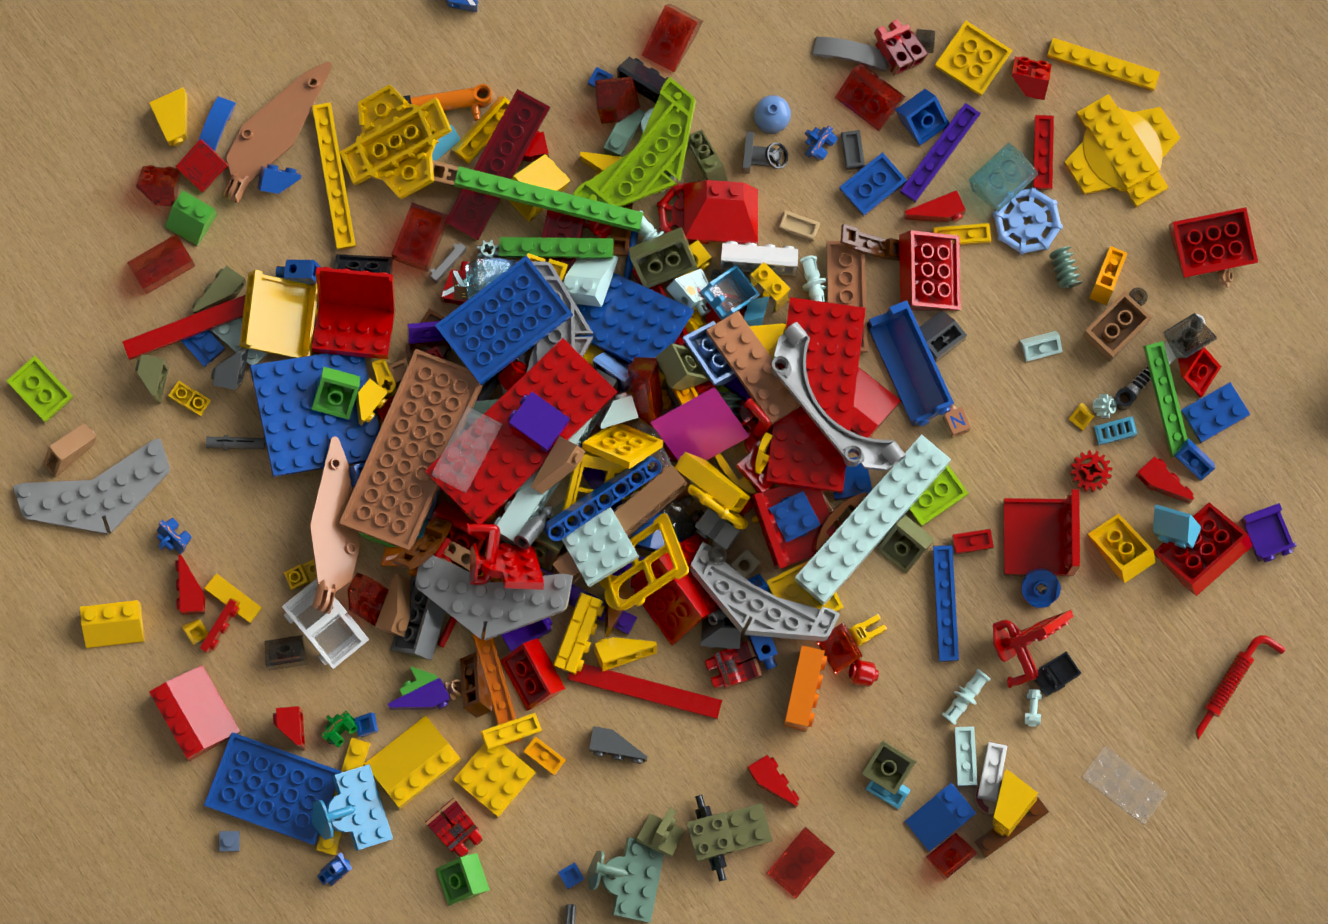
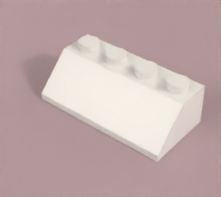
(750, 257)

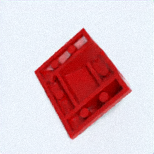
(720, 212)

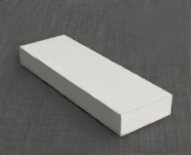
(992, 772)

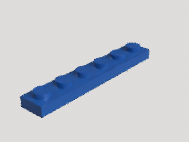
(945, 603)

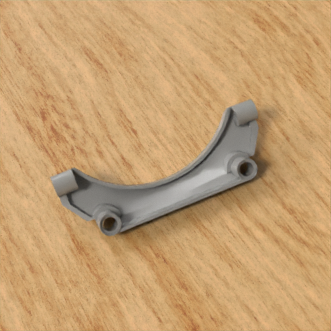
(871, 453)

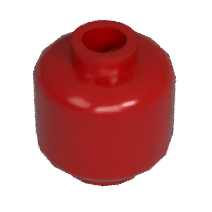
(863, 673)

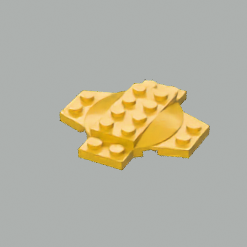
(396, 141)
(1122, 150)

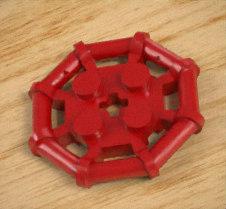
(676, 210)

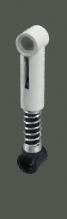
(1133, 389)

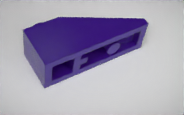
(426, 697)

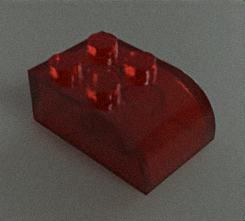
(419, 237)

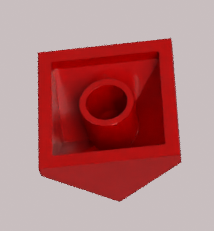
(1199, 370)

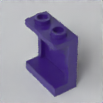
(538, 421)
(1268, 533)
(527, 633)

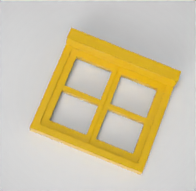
(595, 462)

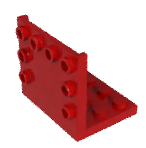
(354, 313)
(1042, 535)
(800, 548)
(682, 601)

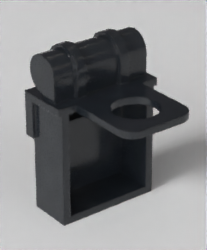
(1057, 674)

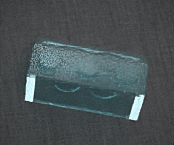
(1002, 177)

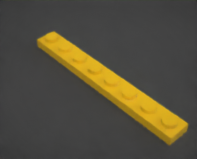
(334, 176)

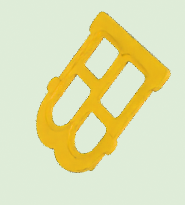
(680, 568)

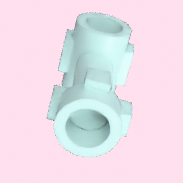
(1032, 718)

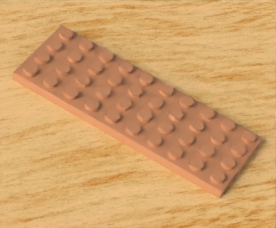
(393, 485)

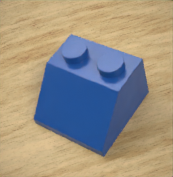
(922, 116)

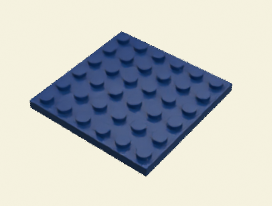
(294, 432)

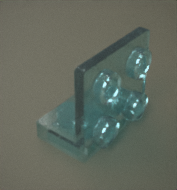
(482, 272)

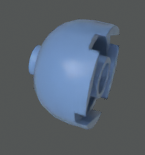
(772, 114)

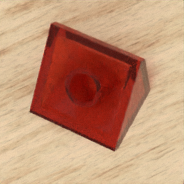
(840, 649)
(951, 856)

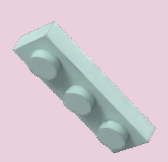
(965, 756)

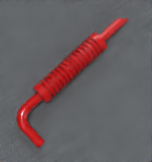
(1232, 680)

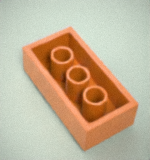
(804, 687)

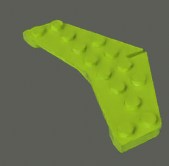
(658, 150)

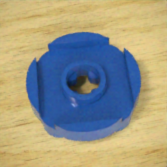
(1048, 595)

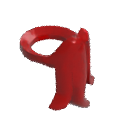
(599, 229)

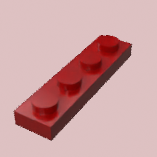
(1043, 151)

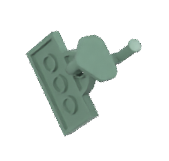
(633, 880)

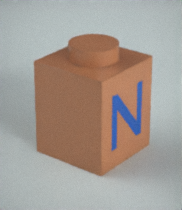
(956, 422)

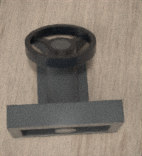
(762, 155)

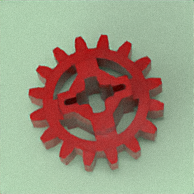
(1084, 470)

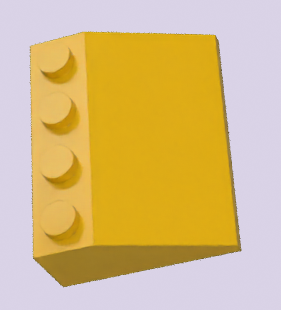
(413, 762)

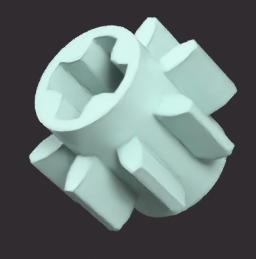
(488, 245)
(1104, 406)

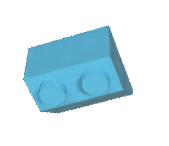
(1175, 527)

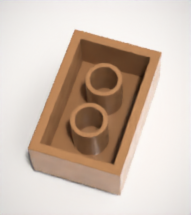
(1117, 326)

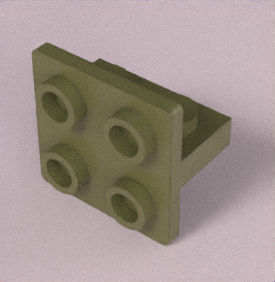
(661, 833)

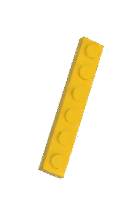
(1103, 64)
(354, 758)

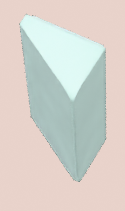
(1041, 346)

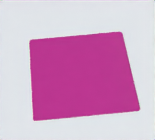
(700, 427)

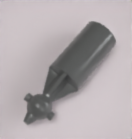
(532, 528)

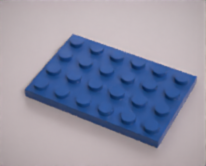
(504, 320)
(634, 320)
(270, 787)

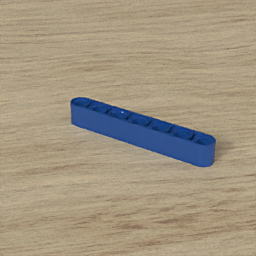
(592, 498)

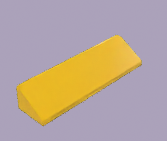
(481, 131)

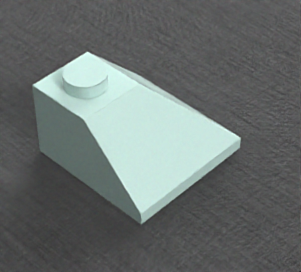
(618, 411)

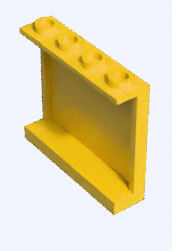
(278, 316)

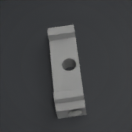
(455, 255)

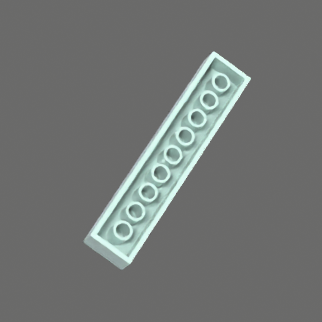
(528, 500)
(872, 520)

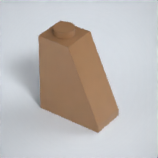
(69, 449)

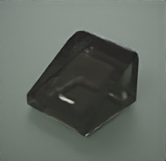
(927, 39)

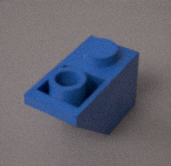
(276, 180)

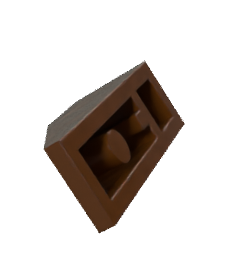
(612, 616)
(475, 688)

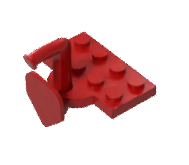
(752, 444)
(509, 562)
(1016, 642)

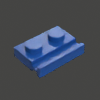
(204, 347)

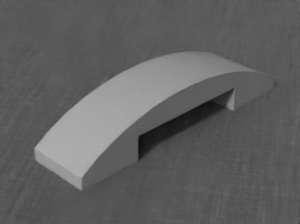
(850, 51)

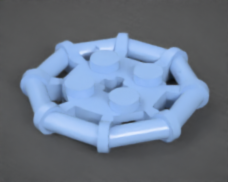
(1029, 231)

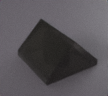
(1188, 336)
(285, 653)

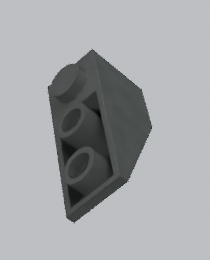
(611, 743)

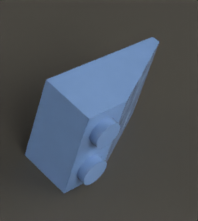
(615, 368)

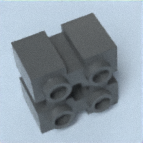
(718, 529)

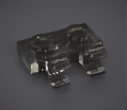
(682, 523)

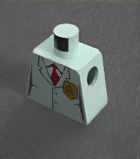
(687, 291)

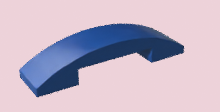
(216, 121)

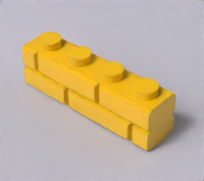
(578, 633)

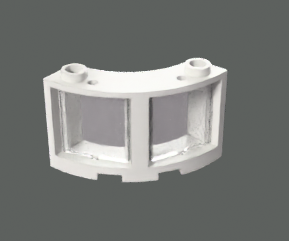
(324, 630)

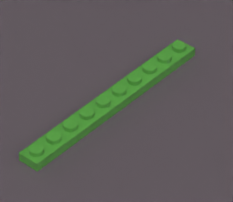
(548, 199)

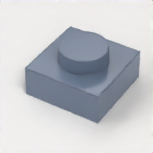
(229, 841)

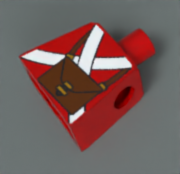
(456, 286)

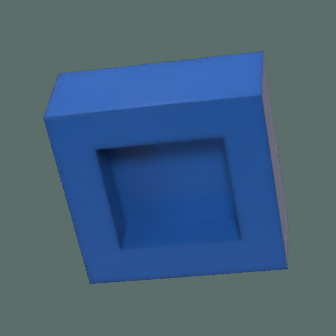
(599, 74)
(366, 724)
(571, 875)

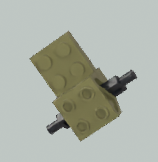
(726, 833)

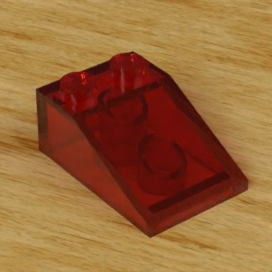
(672, 37)
(800, 862)

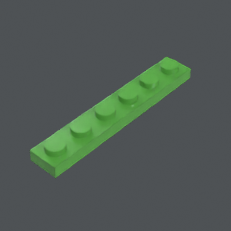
(556, 247)
(1165, 396)

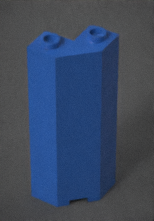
(910, 364)

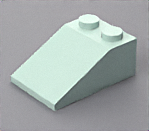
(590, 280)

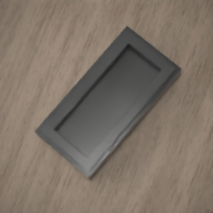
(852, 149)

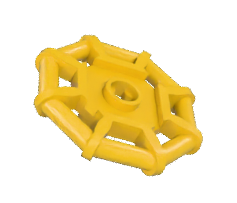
(724, 513)

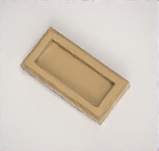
(799, 225)

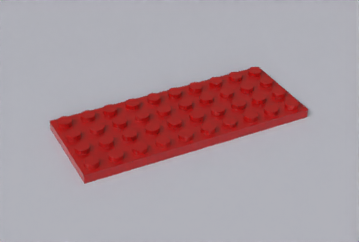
(562, 381)
(798, 448)

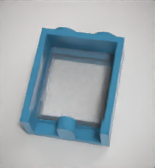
(729, 292)

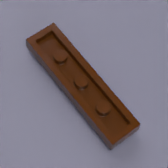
(992, 840)

